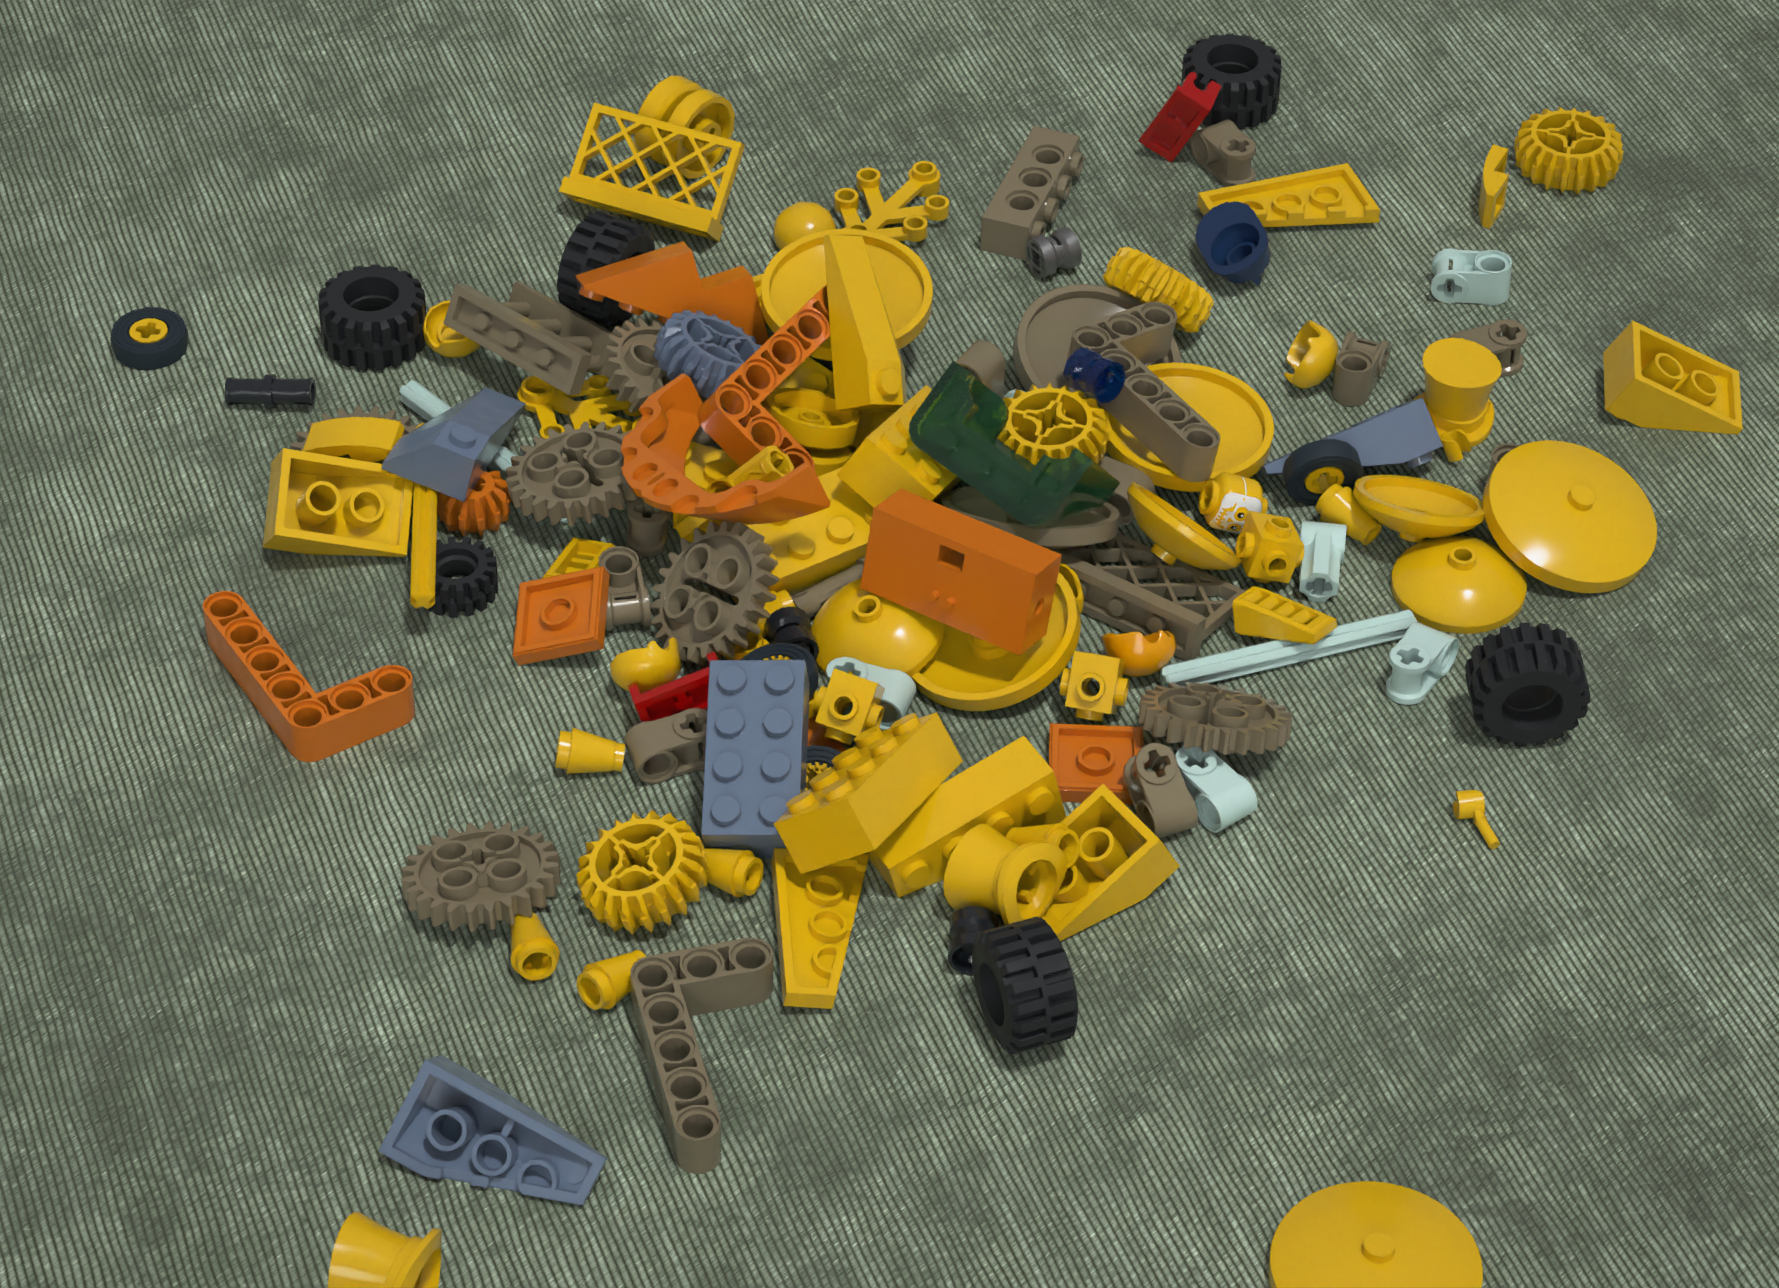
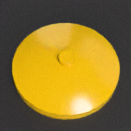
(800, 273)
(1221, 400)
(1569, 516)
(985, 677)
(1373, 1239)

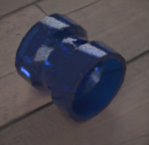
(1089, 370)

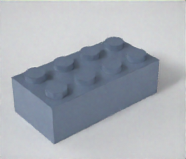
(753, 751)

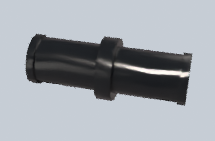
(270, 391)

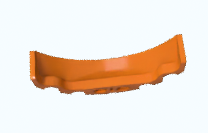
(656, 468)

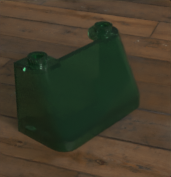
(960, 431)

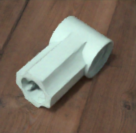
(1322, 559)

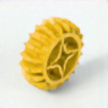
(1568, 150)
(1154, 281)
(1054, 424)
(642, 872)

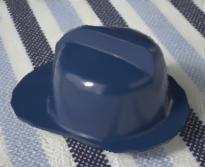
(1234, 242)

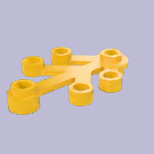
(922, 182)
(545, 398)

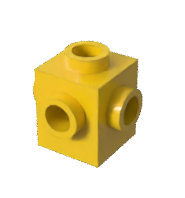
(1269, 547)
(1107, 672)
(837, 696)

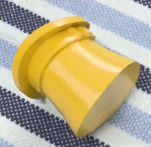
(1459, 387)
(1002, 875)
(383, 1258)

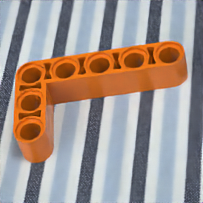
(742, 401)
(305, 721)

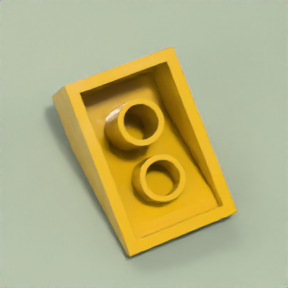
(1669, 384)
(336, 506)
(1115, 865)

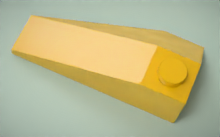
(863, 345)

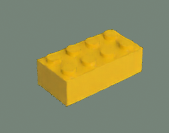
(893, 462)
(821, 542)
(867, 791)

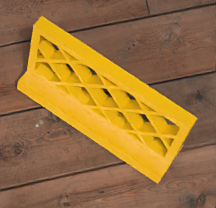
(643, 205)

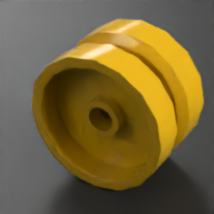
(690, 106)
(815, 425)

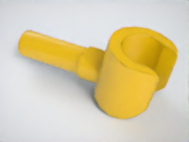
(1455, 443)
(1472, 805)

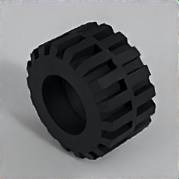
(1244, 70)
(594, 244)
(372, 317)
(1527, 684)
(1025, 985)

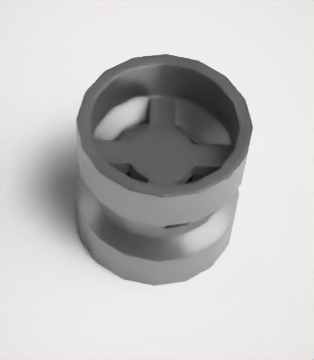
(1053, 252)

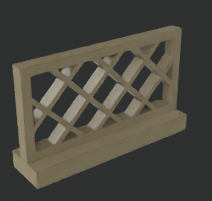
(1142, 606)

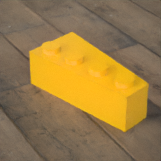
(1002, 790)

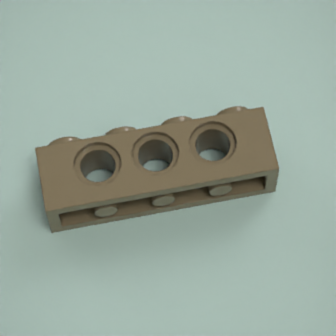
(1031, 192)

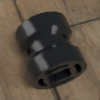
(793, 627)
(963, 930)

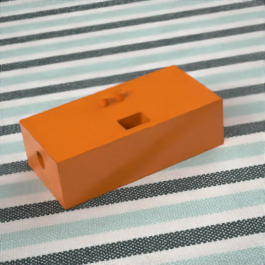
(960, 571)

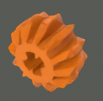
(483, 508)

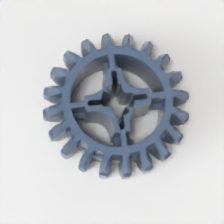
(702, 349)

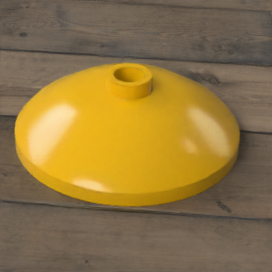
(1418, 506)
(1177, 534)
(1458, 584)
(874, 631)

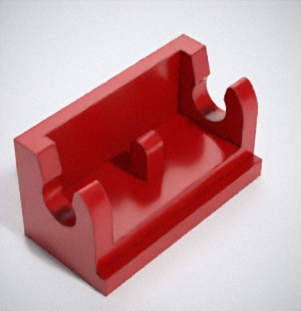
(1179, 117)
(674, 696)

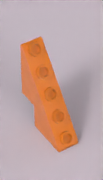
(669, 282)

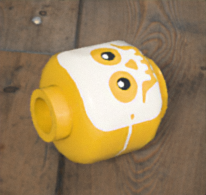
(1229, 499)

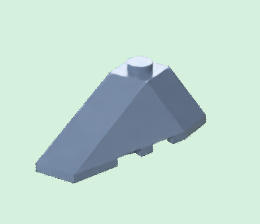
(1385, 439)
(456, 445)
(480, 1135)

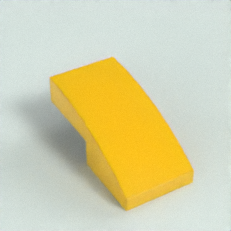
(1493, 186)
(360, 437)

